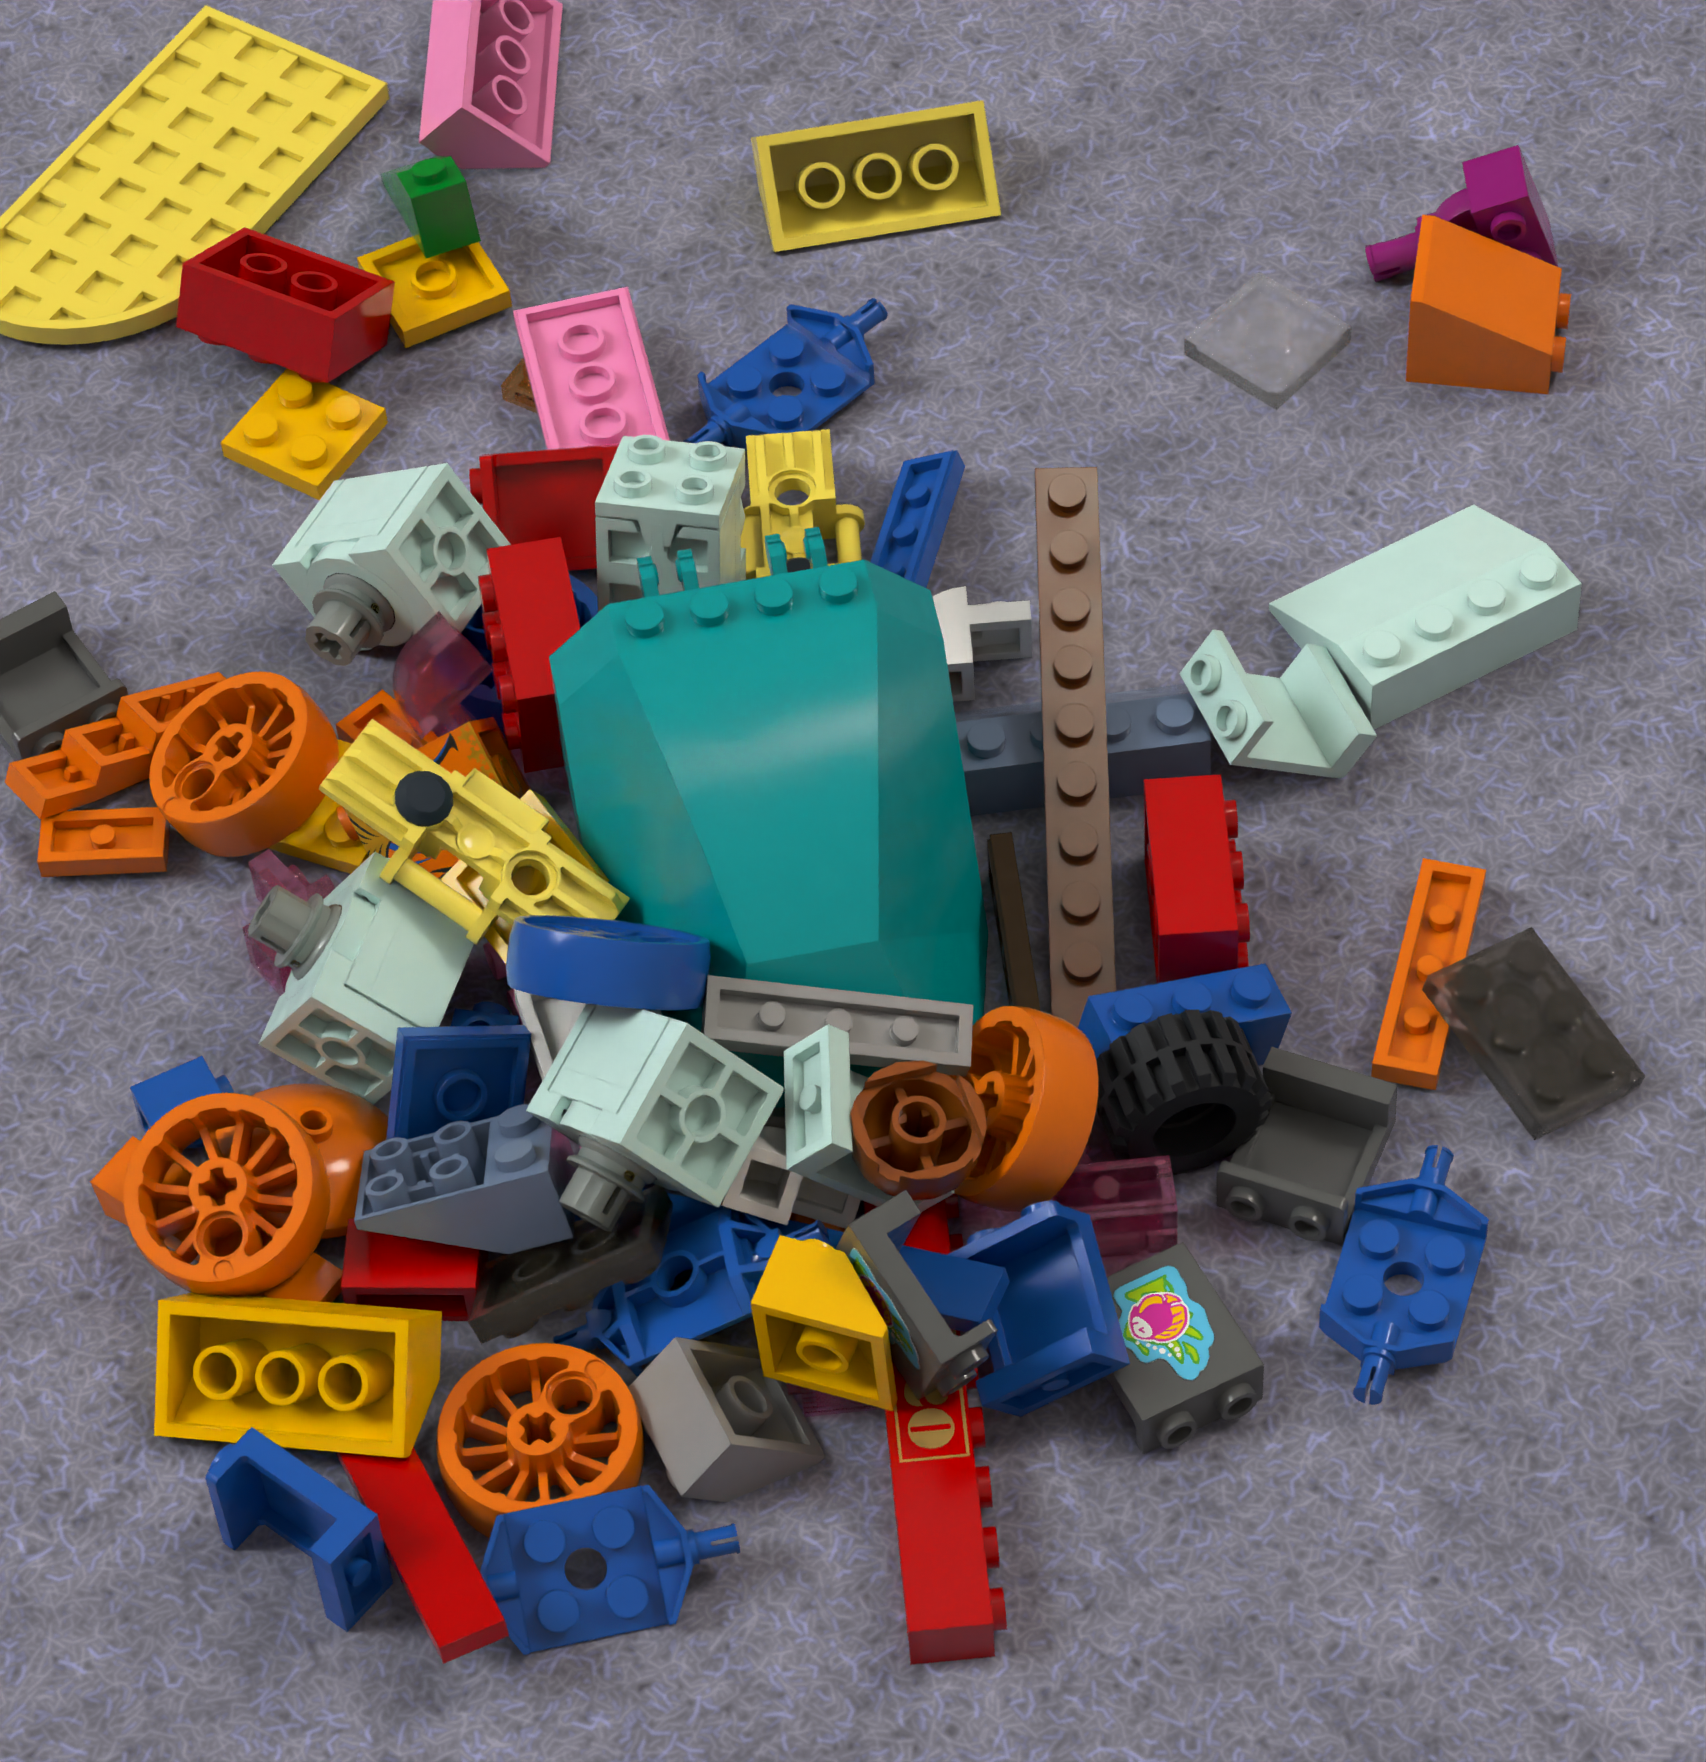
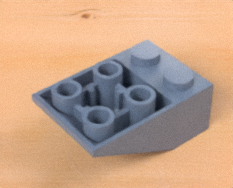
(471, 1185)

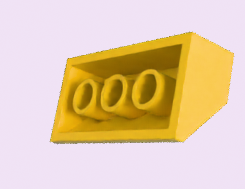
(295, 1372)

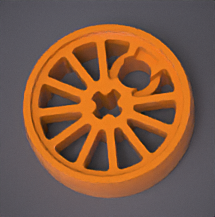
(243, 764)
(1037, 1102)
(251, 1266)
(539, 1442)

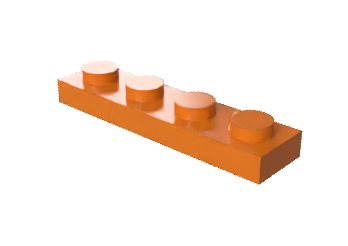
(1435, 936)

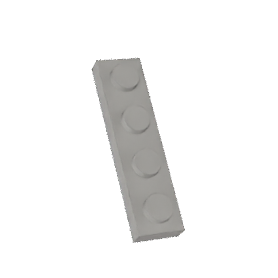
(881, 1028)

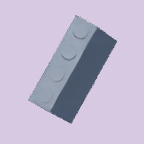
(1148, 737)

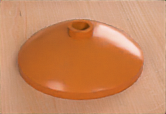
(341, 1129)

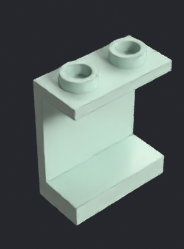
(1285, 723)
(818, 1117)

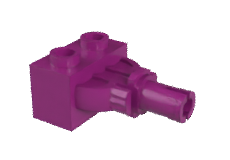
(1496, 203)

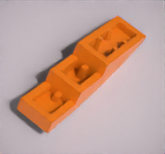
(103, 754)

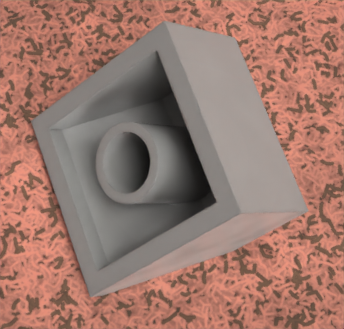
(721, 1420)

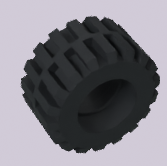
(1181, 1090)

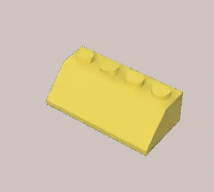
(876, 176)

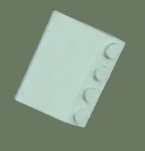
(1434, 611)

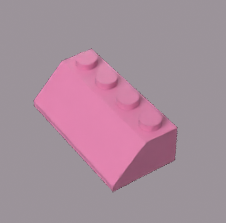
(491, 82)

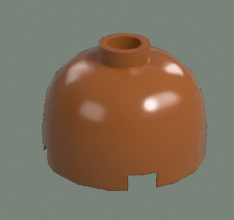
(917, 1130)

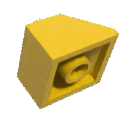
(821, 1325)

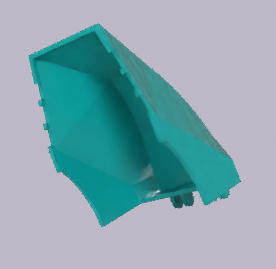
(781, 778)

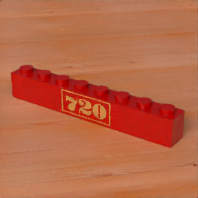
(940, 1499)

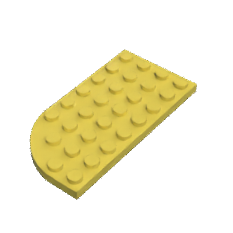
(183, 157)

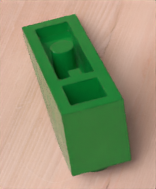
(433, 204)

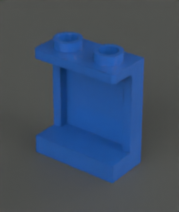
(1055, 1314)
(268, 1486)

